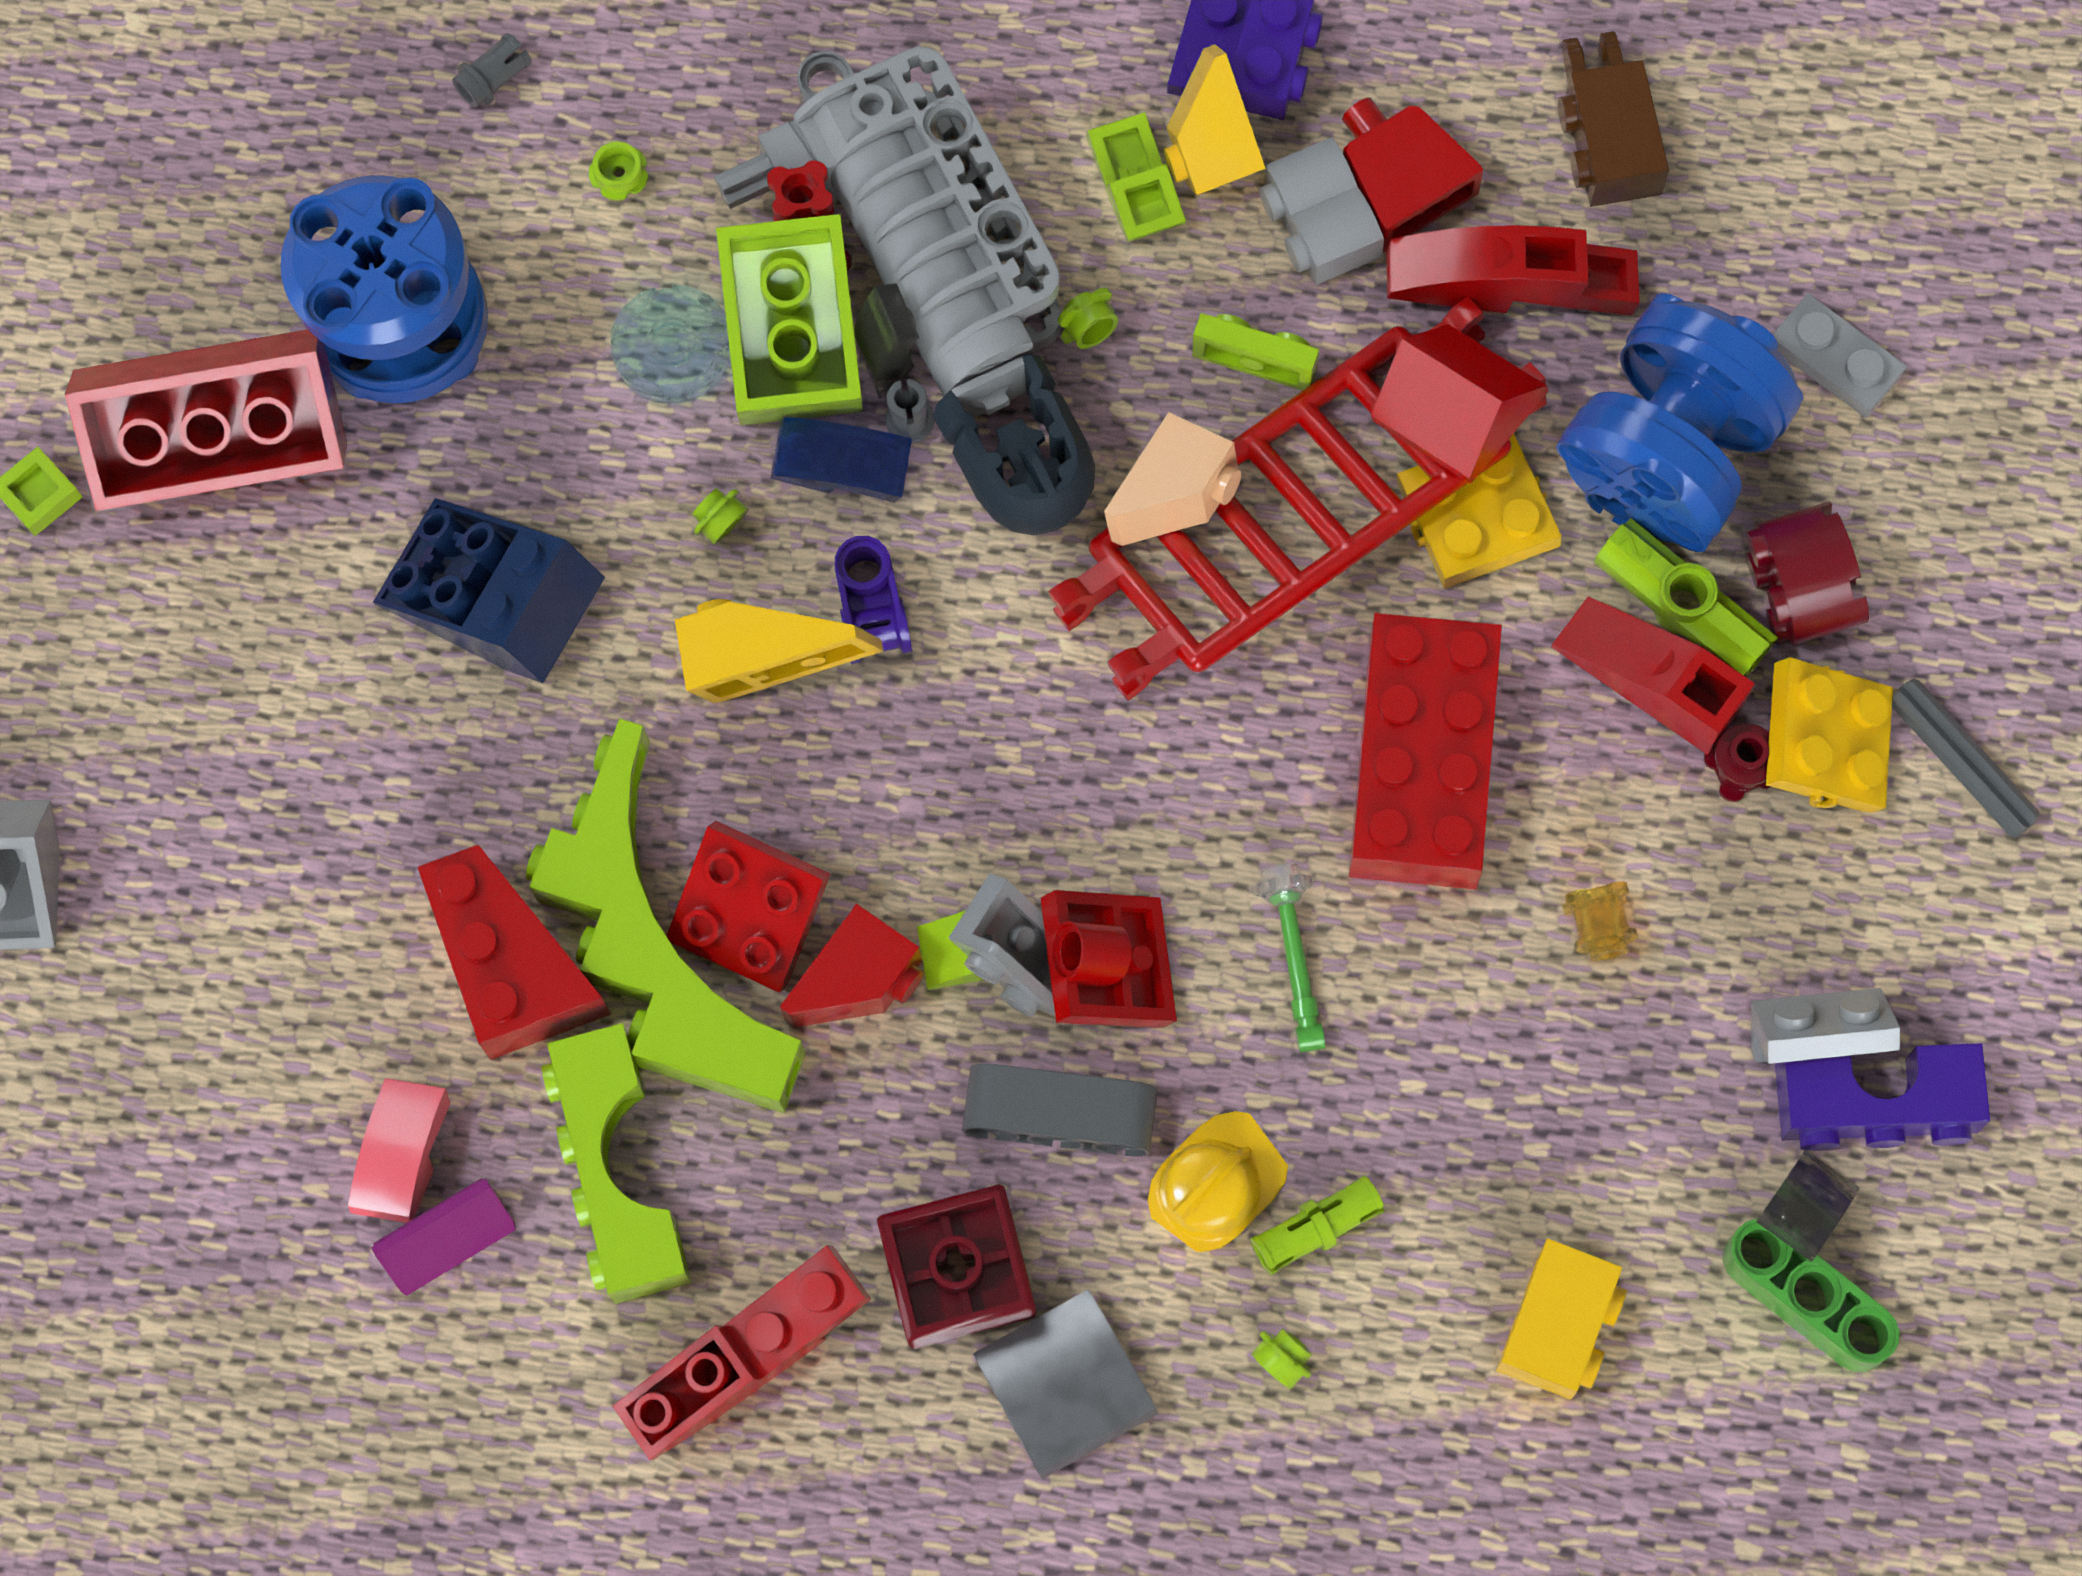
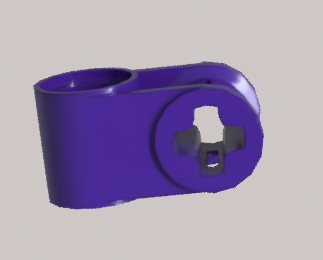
(873, 603)

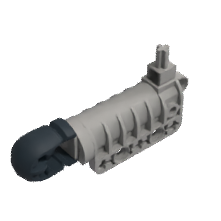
(926, 238)

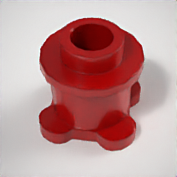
(800, 191)

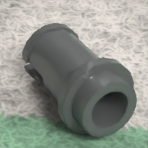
(490, 71)
(906, 401)

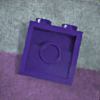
(1262, 46)

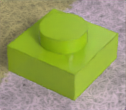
(37, 491)

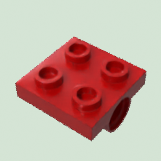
(747, 906)
(1108, 959)

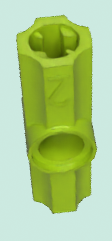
(1654, 572)

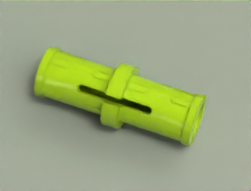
(1317, 1225)

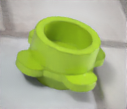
(1088, 319)

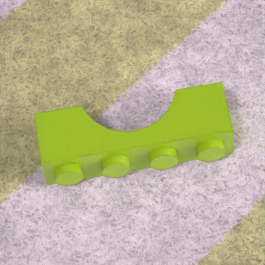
(635, 1243)

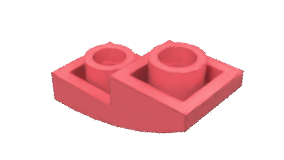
(396, 1149)

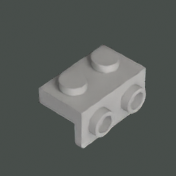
(1007, 945)
(1823, 1026)

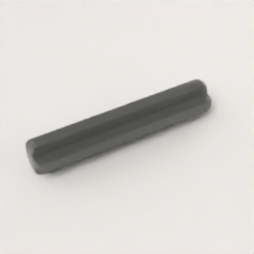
(1964, 758)

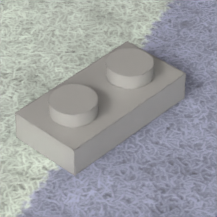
(1838, 355)

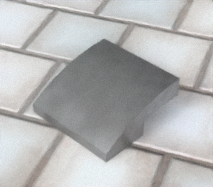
(1065, 1384)

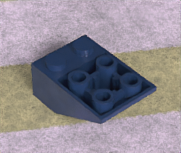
(491, 588)

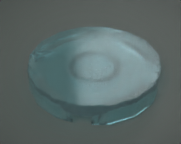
(683, 360)

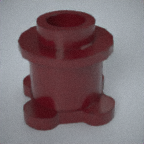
(1733, 773)

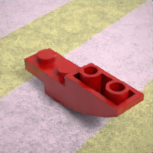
(1512, 265)
(742, 1354)

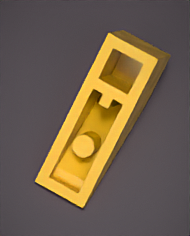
(748, 648)

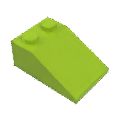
(789, 319)

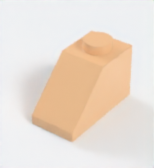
(1173, 483)

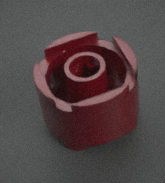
(1807, 573)

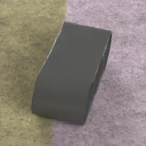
(1060, 1106)

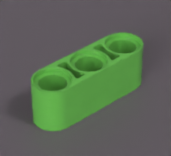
(1843, 1299)

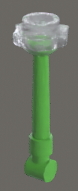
(1283, 887)

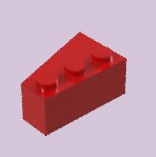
(504, 959)

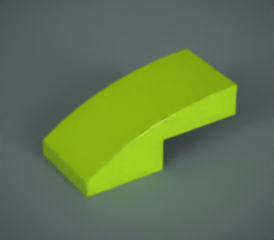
(1135, 177)

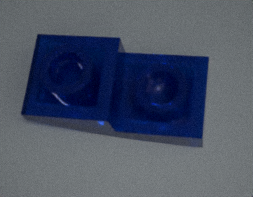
(842, 457)

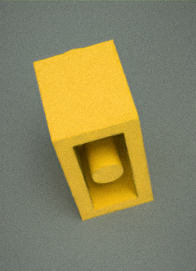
(1561, 1320)

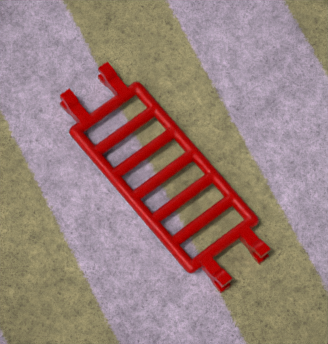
(1138, 665)

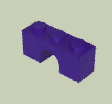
(1941, 1099)

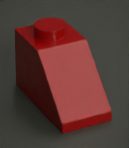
(855, 973)

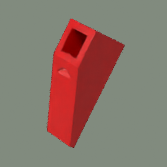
(1656, 671)

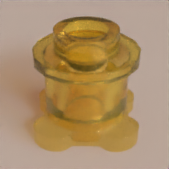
(1601, 921)

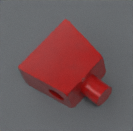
(1407, 167)

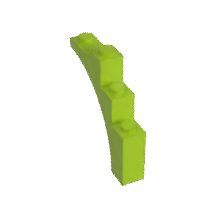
(598, 875)

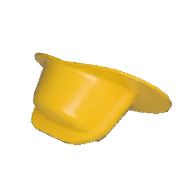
(1217, 1182)

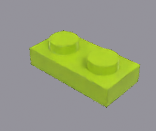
(1236, 345)

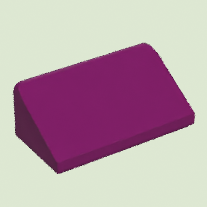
(444, 1236)

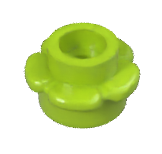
(618, 156)
(718, 514)
(1283, 1357)

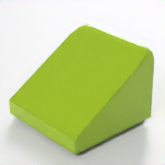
(941, 957)

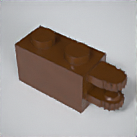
(1612, 125)

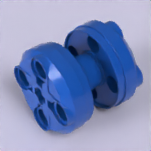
(385, 287)
(1703, 386)

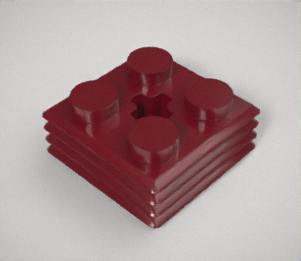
(918, 1245)

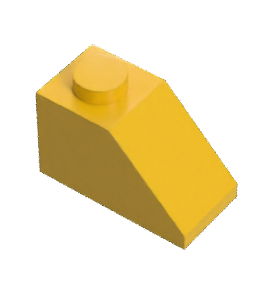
(1211, 128)

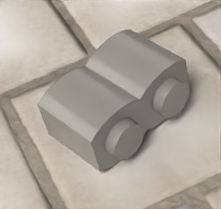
(1322, 211)

